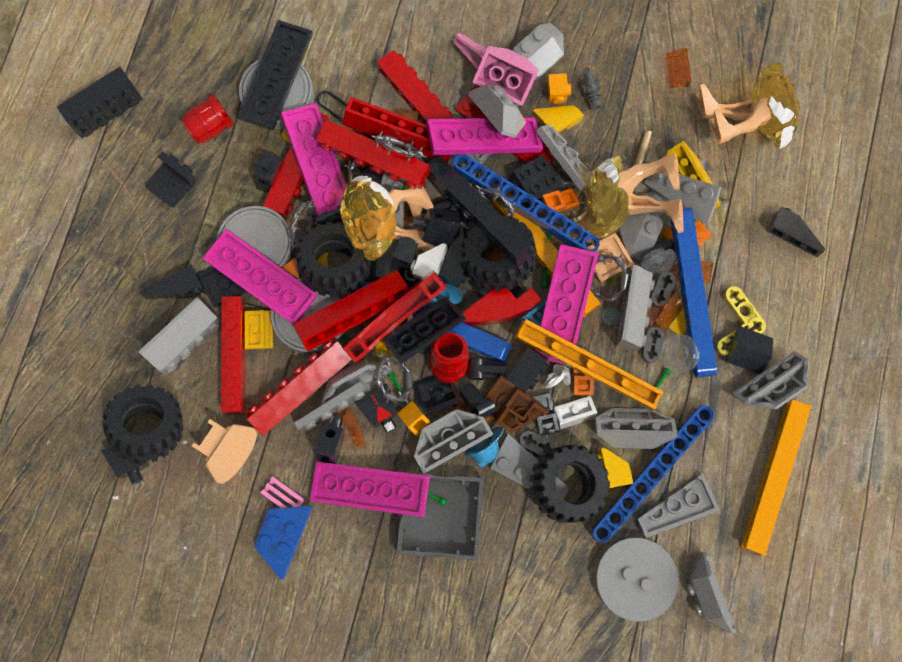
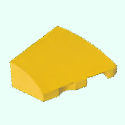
(559, 117)

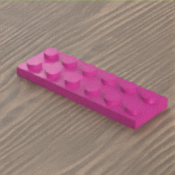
(480, 137)
(317, 166)
(260, 277)
(568, 293)
(370, 489)

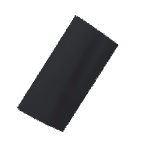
(423, 330)

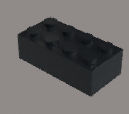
(100, 103)

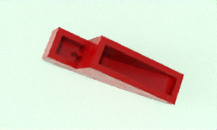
(500, 307)

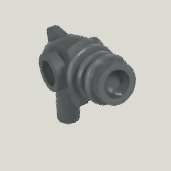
(591, 88)

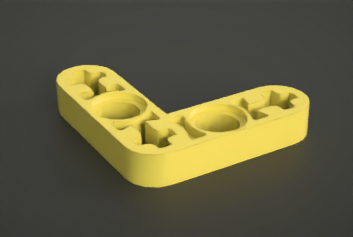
(746, 321)

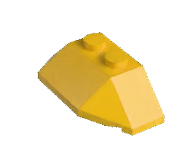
(689, 164)

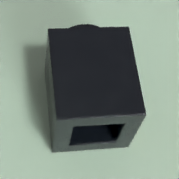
(405, 252)

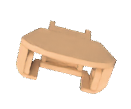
(227, 449)

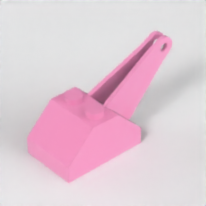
(499, 68)

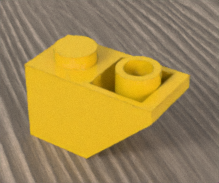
(617, 468)

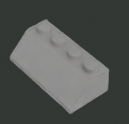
(634, 309)
(180, 336)

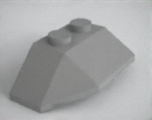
(542, 47)
(498, 109)
(642, 230)
(357, 372)
(776, 384)
(635, 428)
(449, 438)
(707, 594)

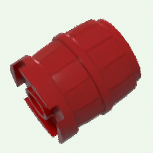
(207, 120)
(449, 358)

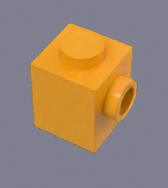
(558, 88)
(411, 416)

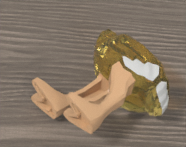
(770, 109)
(612, 195)
(371, 219)

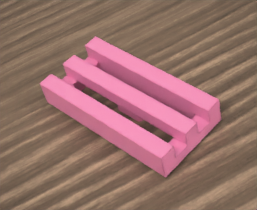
(269, 486)

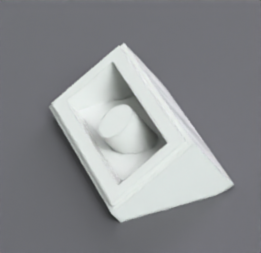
(575, 412)

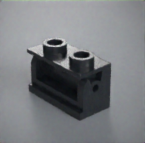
(527, 369)

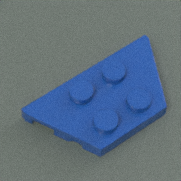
(281, 536)

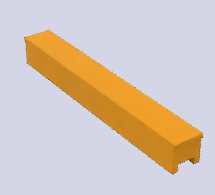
(545, 249)
(588, 364)
(775, 477)

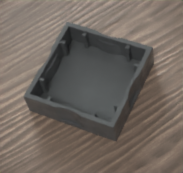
(445, 529)

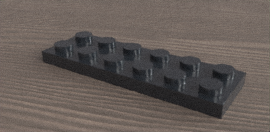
(275, 75)

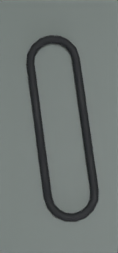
(328, 92)

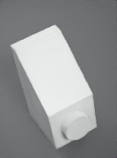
(429, 261)

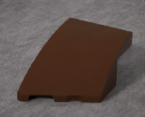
(513, 405)

